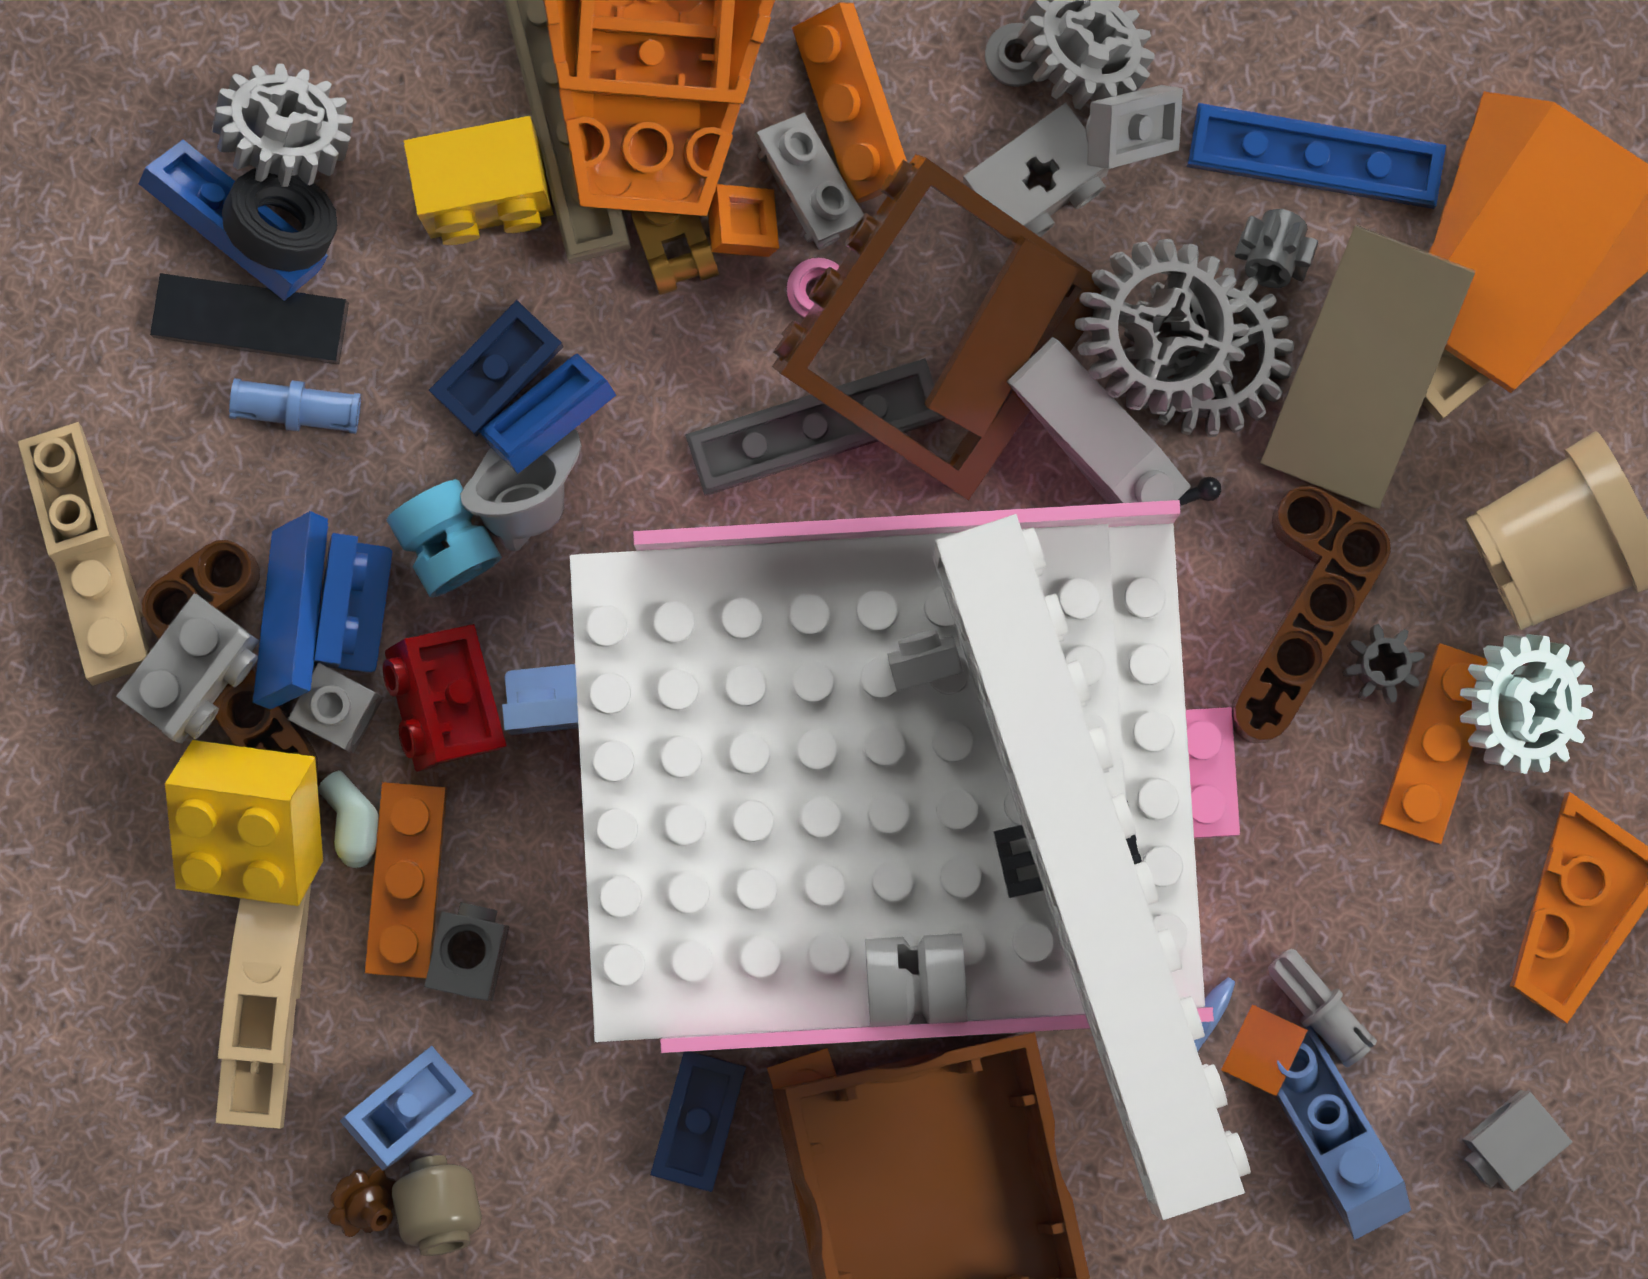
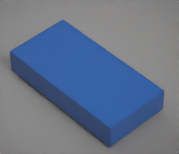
(547, 413)

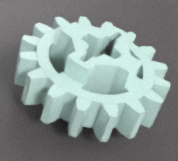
(1524, 704)

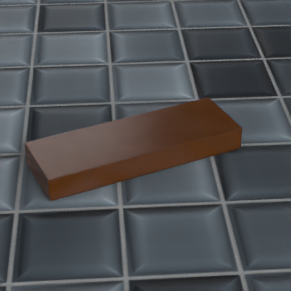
(1001, 336)

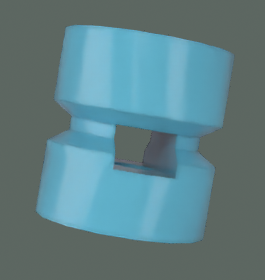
(439, 516)

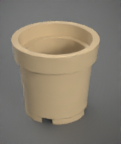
(1565, 536)

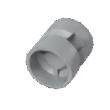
(916, 980)

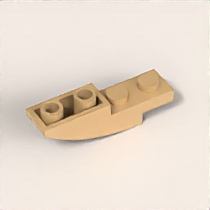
(86, 552)
(260, 1012)

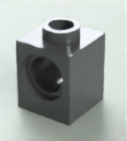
(446, 974)

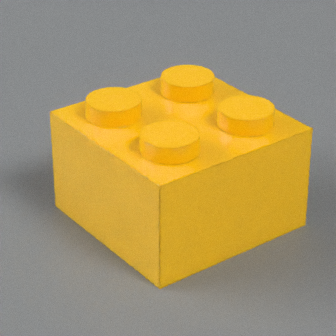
(479, 180)
(244, 822)

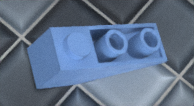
(1340, 1141)

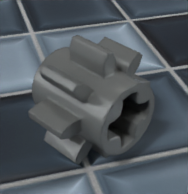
(1276, 248)
(1376, 680)

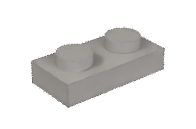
(1134, 126)

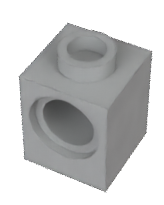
(336, 708)
(1514, 1142)

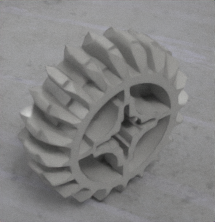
(1171, 301)
(1227, 402)

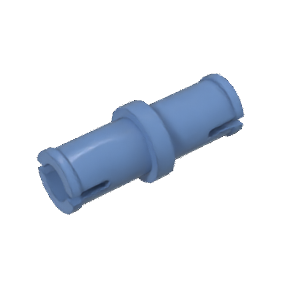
(294, 405)

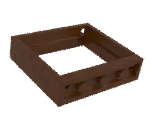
(838, 289)

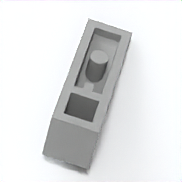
(1095, 430)

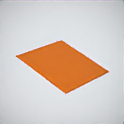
(1258, 1047)

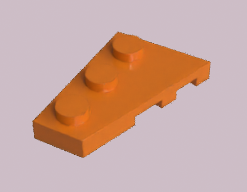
(1582, 908)

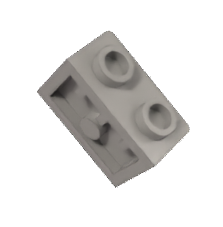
(190, 670)

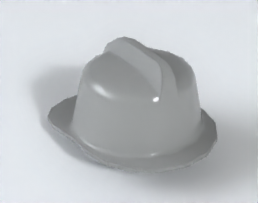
(524, 502)

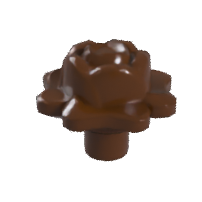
(362, 1202)

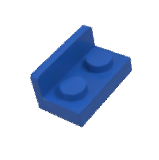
(352, 604)

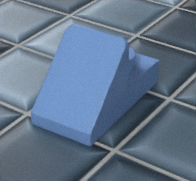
(406, 1108)

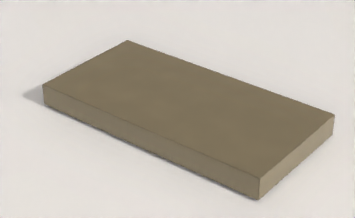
(1367, 366)

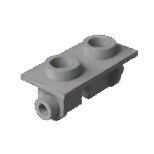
(809, 178)

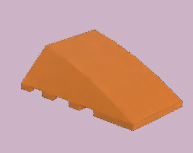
(652, 95)
(1547, 224)

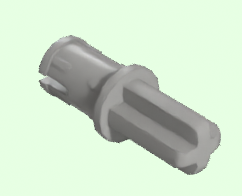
(1321, 1008)

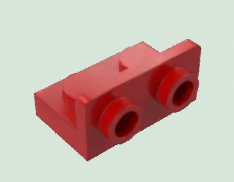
(443, 697)

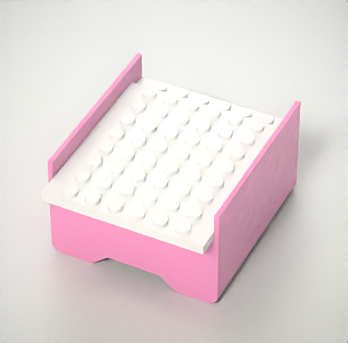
(782, 802)

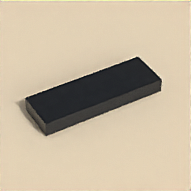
(249, 318)

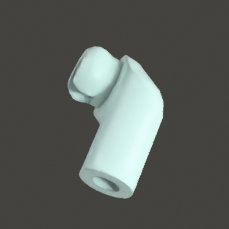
(355, 820)

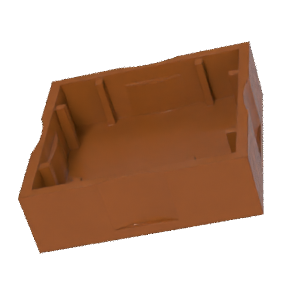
(932, 1168)

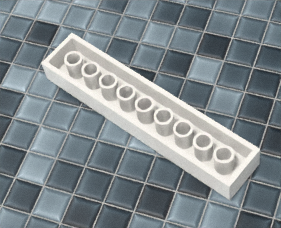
(1087, 867)

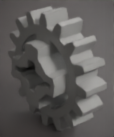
(1082, 45)
(282, 125)

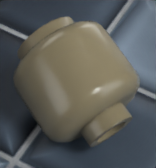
(436, 1206)

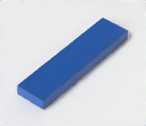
(1316, 156)

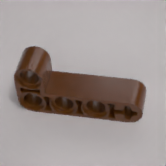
(196, 577)
(1299, 623)

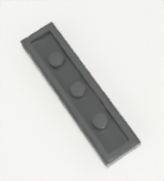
(808, 429)

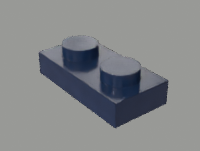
(496, 368)
(698, 1120)

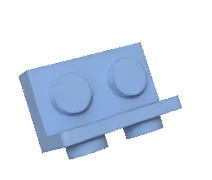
(540, 700)

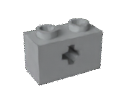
(1051, 145)

